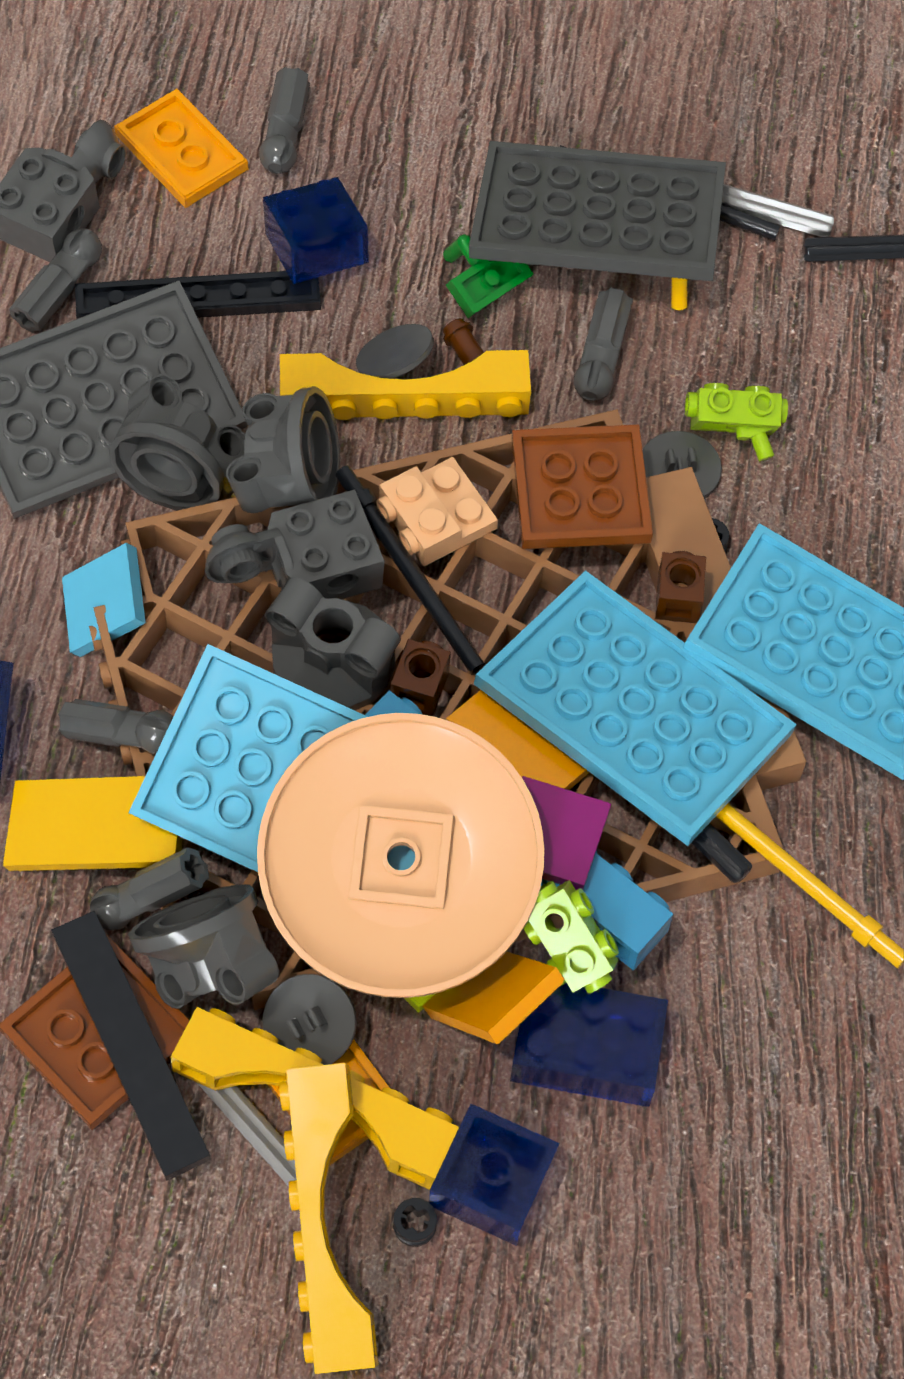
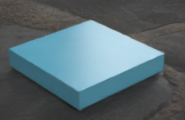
(105, 581)

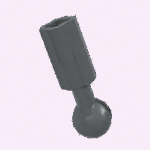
(285, 120)
(56, 280)
(603, 345)
(113, 724)
(150, 889)

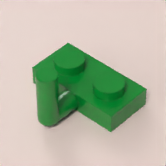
(483, 280)

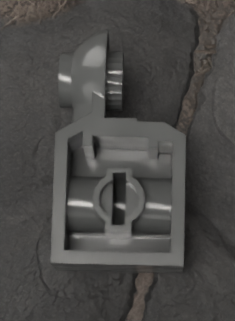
(55, 193)
(314, 541)

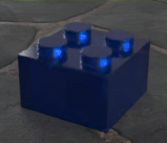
(316, 230)
(493, 1174)

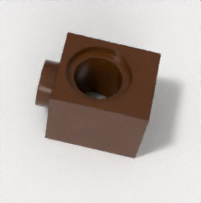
(678, 602)
(422, 691)

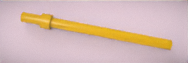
(865, 929)

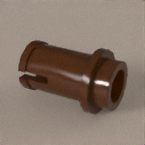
(460, 337)

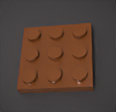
(581, 486)
(66, 1049)

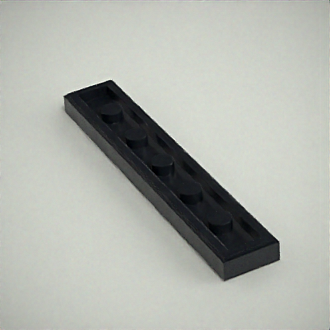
(211, 294)
(131, 1046)

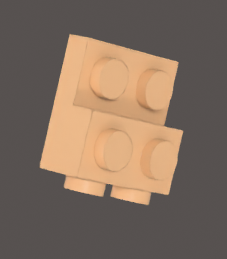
(435, 510)

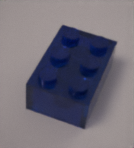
(593, 1044)

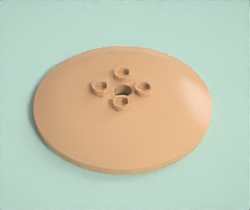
(389, 787)

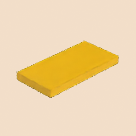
(82, 826)

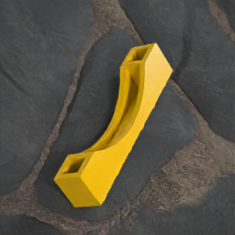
(486, 386)
(227, 1055)
(339, 1321)

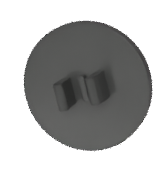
(395, 351)
(683, 450)
(311, 1015)

